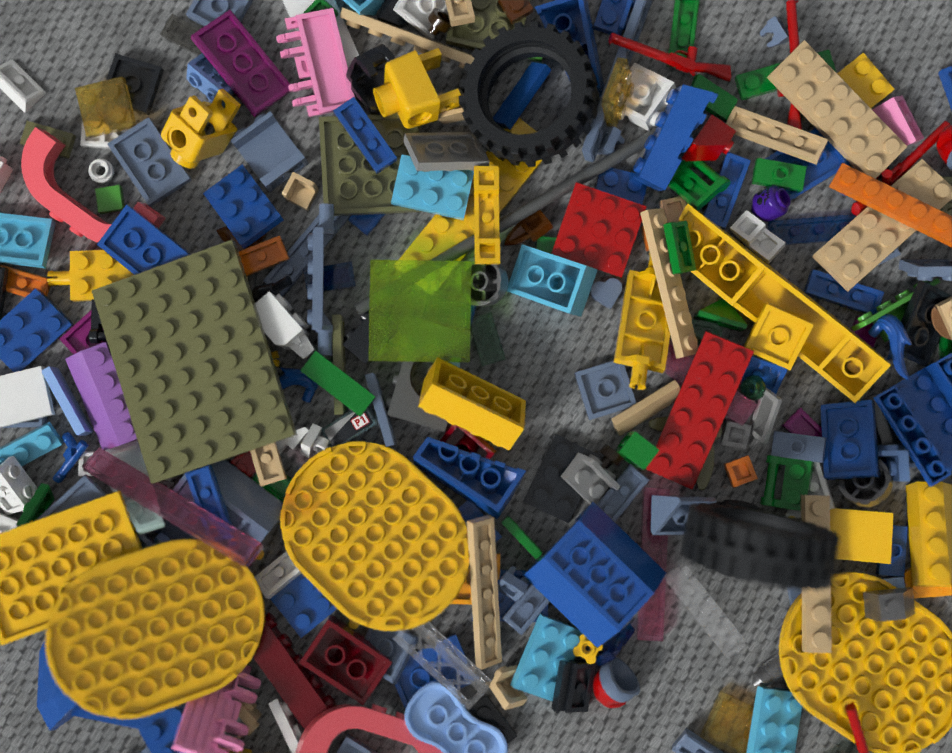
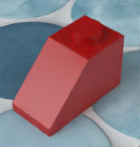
(711, 141)

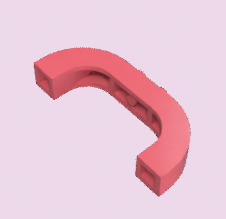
(38, 173)
(339, 718)

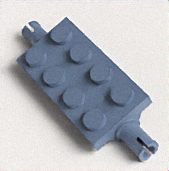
(316, 243)

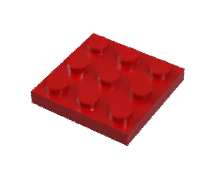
(598, 229)

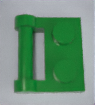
(693, 188)
(795, 483)

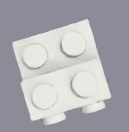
(648, 96)

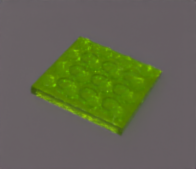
(419, 310)

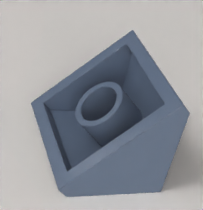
(671, 512)

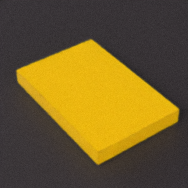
(863, 535)

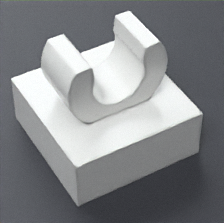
(313, 441)

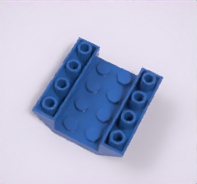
(923, 417)
(596, 575)

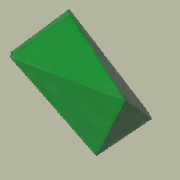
(723, 315)

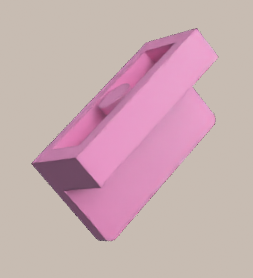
(900, 120)

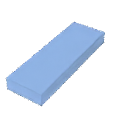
(67, 401)

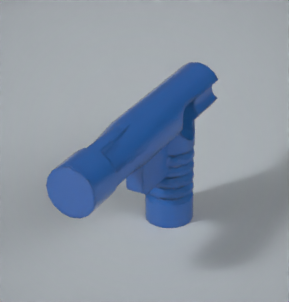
(72, 455)

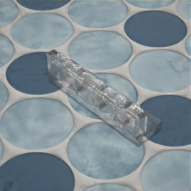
(705, 609)
(453, 658)

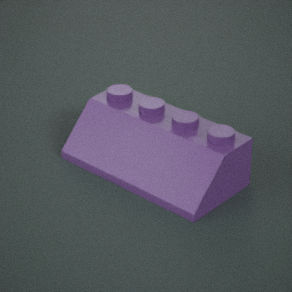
(102, 395)

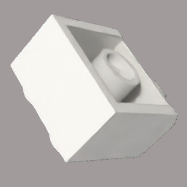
(282, 326)

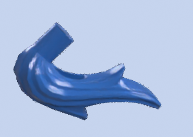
(898, 338)
(296, 377)

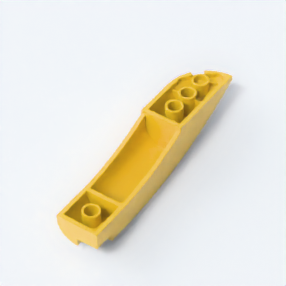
(750, 283)

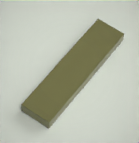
(339, 355)

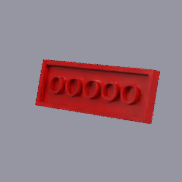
(700, 409)

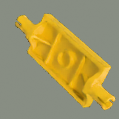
(88, 272)
(642, 327)

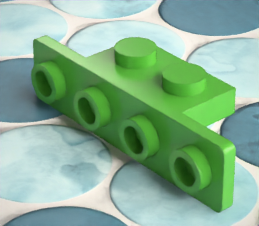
(896, 309)

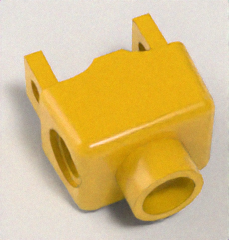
(411, 92)
(186, 130)

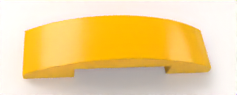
(486, 215)

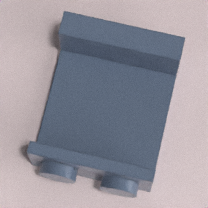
(269, 151)

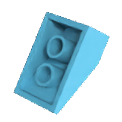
(551, 280)

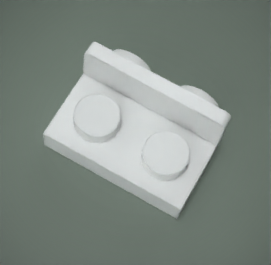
(15, 486)

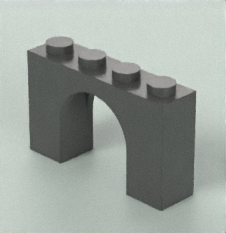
(405, 400)

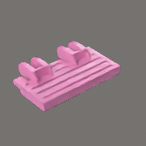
(321, 61)
(209, 716)

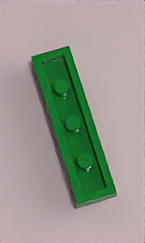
(756, 82)

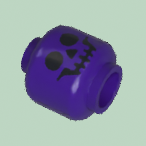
(770, 203)

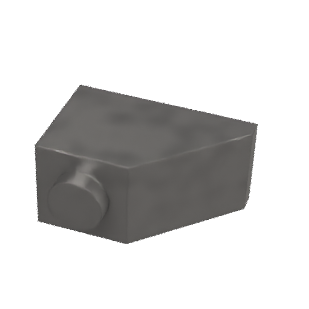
(889, 604)

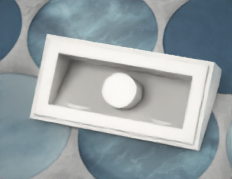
(19, 85)

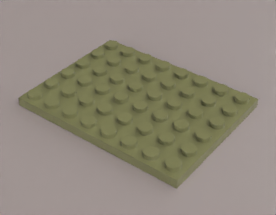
(193, 362)

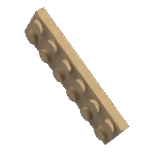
(836, 111)
(875, 235)

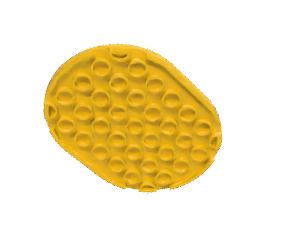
(375, 536)
(154, 629)
(889, 669)

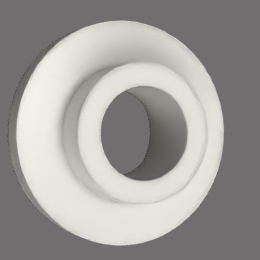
(94, 169)

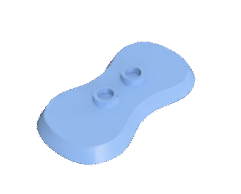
(445, 723)

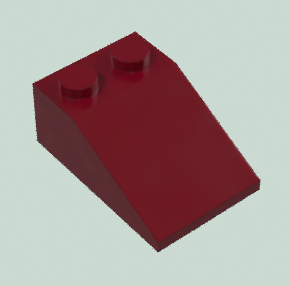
(346, 660)

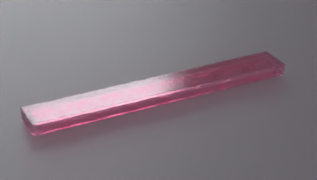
(173, 507)

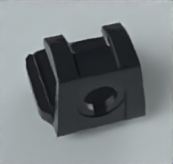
(367, 73)

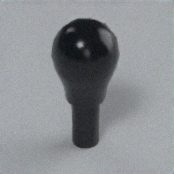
(261, 290)

